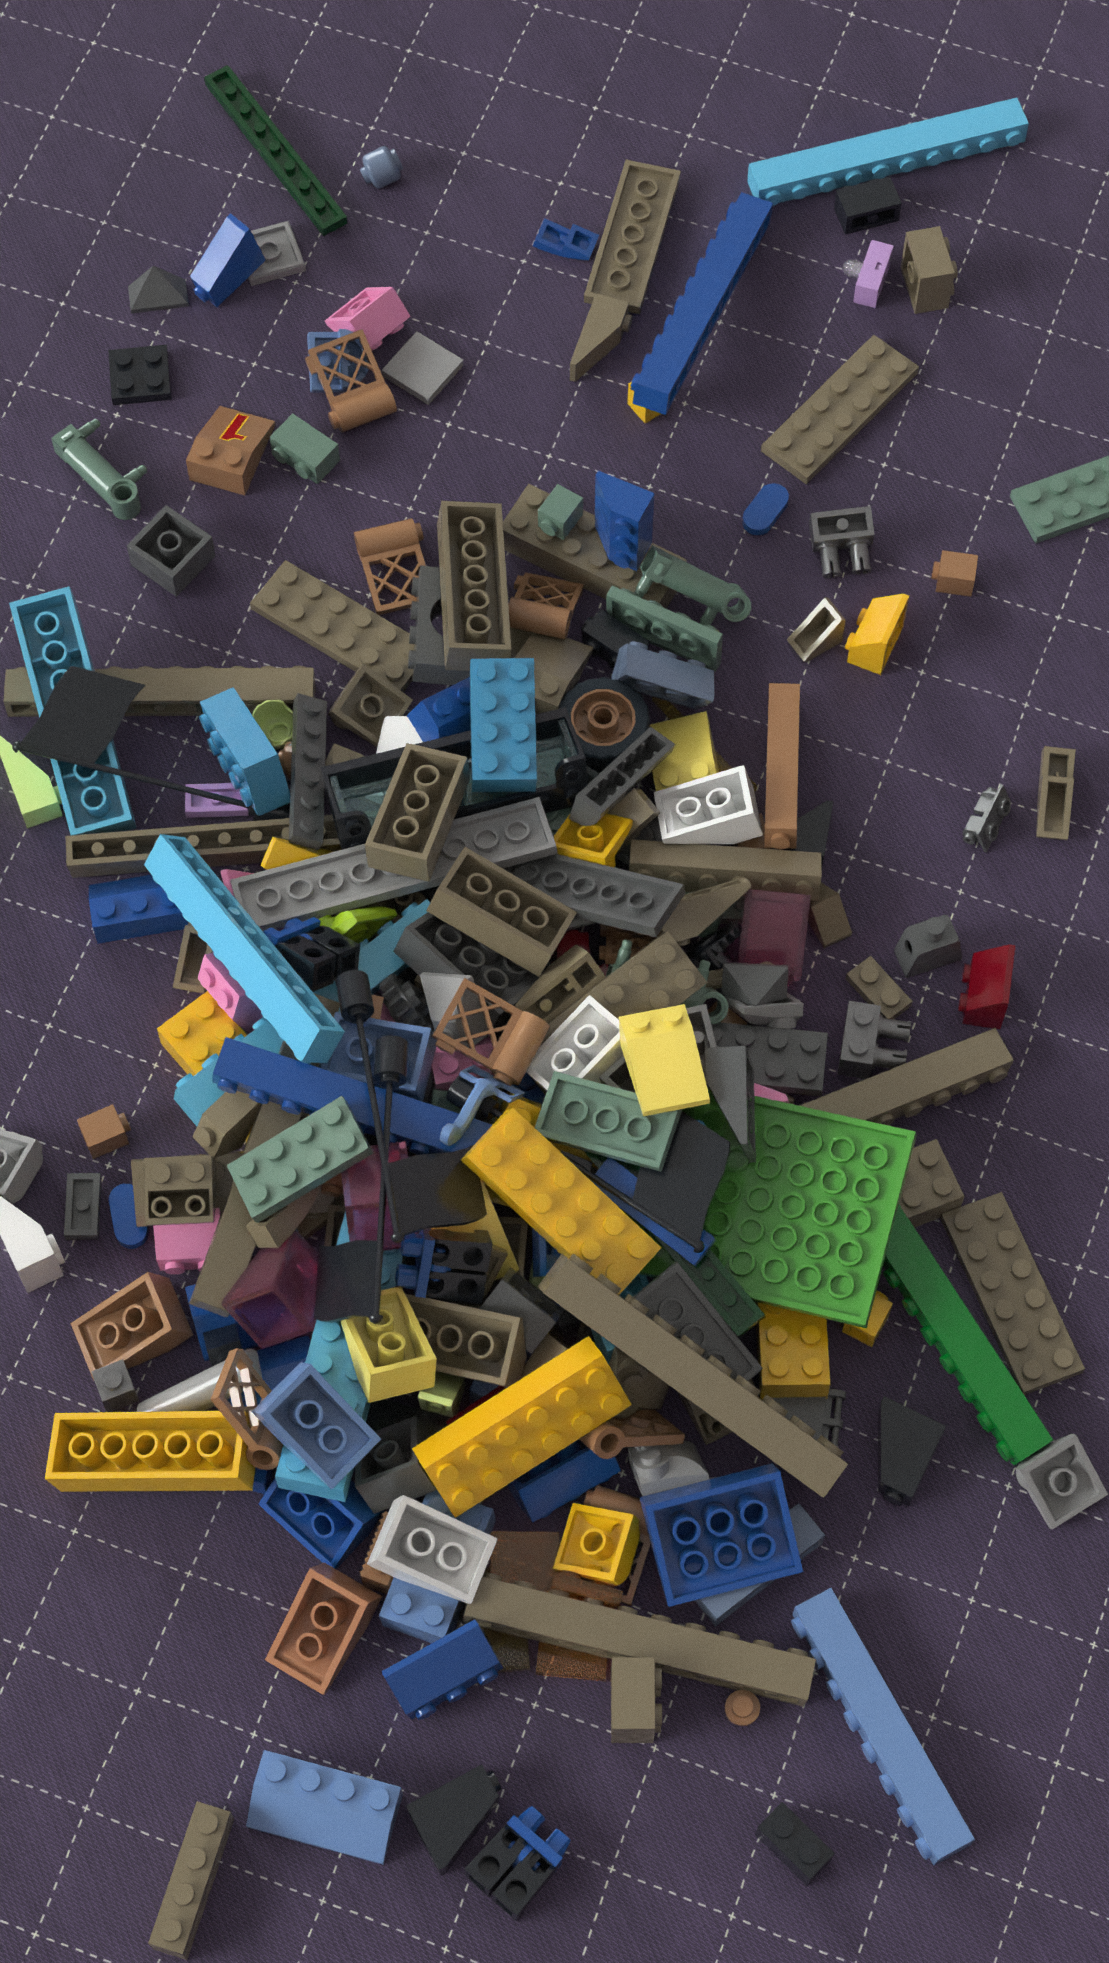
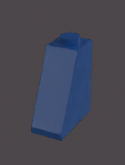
(226, 262)

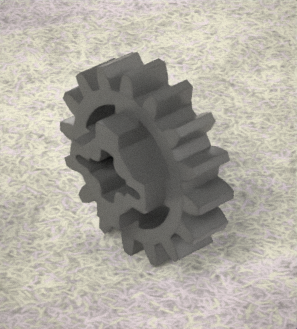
(405, 1002)

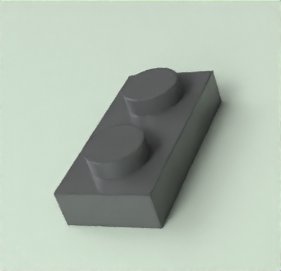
(82, 1206)

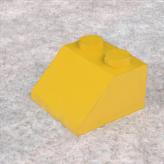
(877, 632)

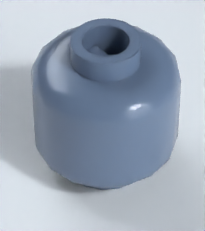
(381, 167)

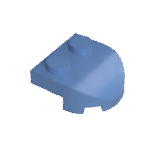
(329, 359)

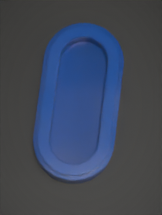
(765, 509)
(124, 1218)

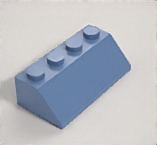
(323, 1807)

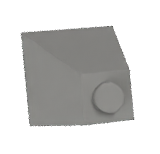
(439, 991)

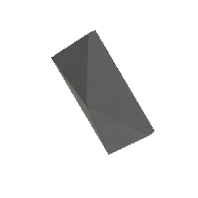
(157, 291)
(754, 982)

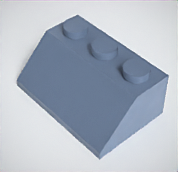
(664, 676)

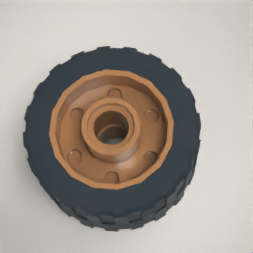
(605, 718)

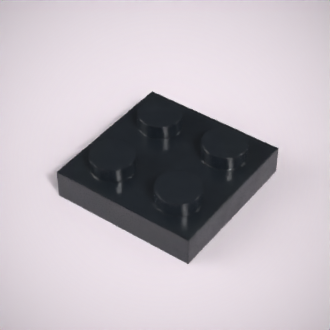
(139, 375)

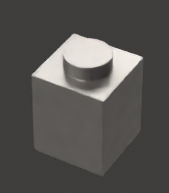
(115, 1386)

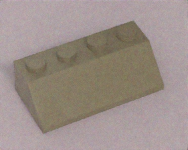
(472, 1341)

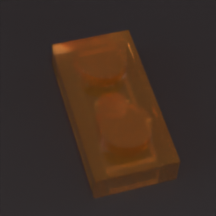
(579, 1589)

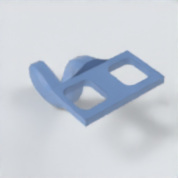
(482, 1088)

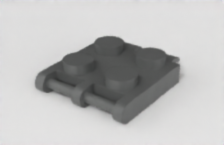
(817, 1412)

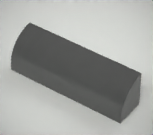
(620, 777)

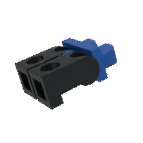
(315, 951)
(446, 1264)
(527, 1853)

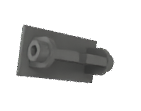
(993, 806)

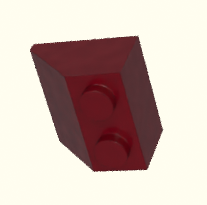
(987, 987)

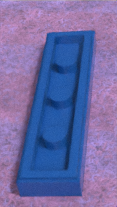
(625, 1181)

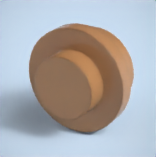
(742, 1707)

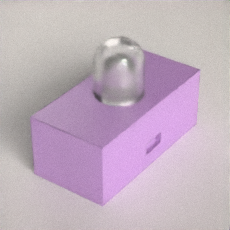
(870, 273)

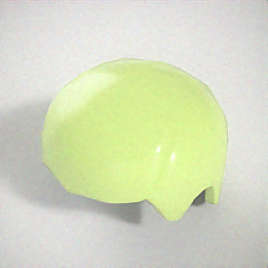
(275, 721)

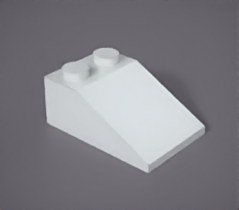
(709, 810)
(31, 1251)
(431, 1550)

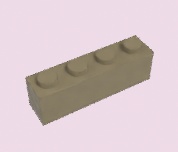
(191, 1880)

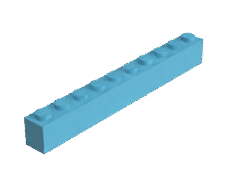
(888, 152)
(244, 950)
(376, 959)

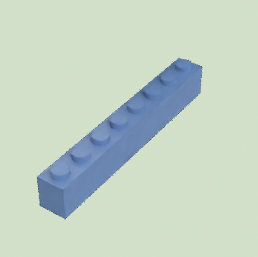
(882, 1727)

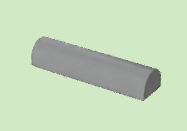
(194, 1392)

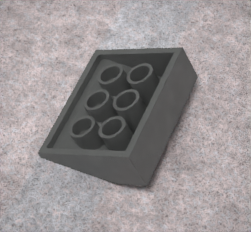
(440, 948)

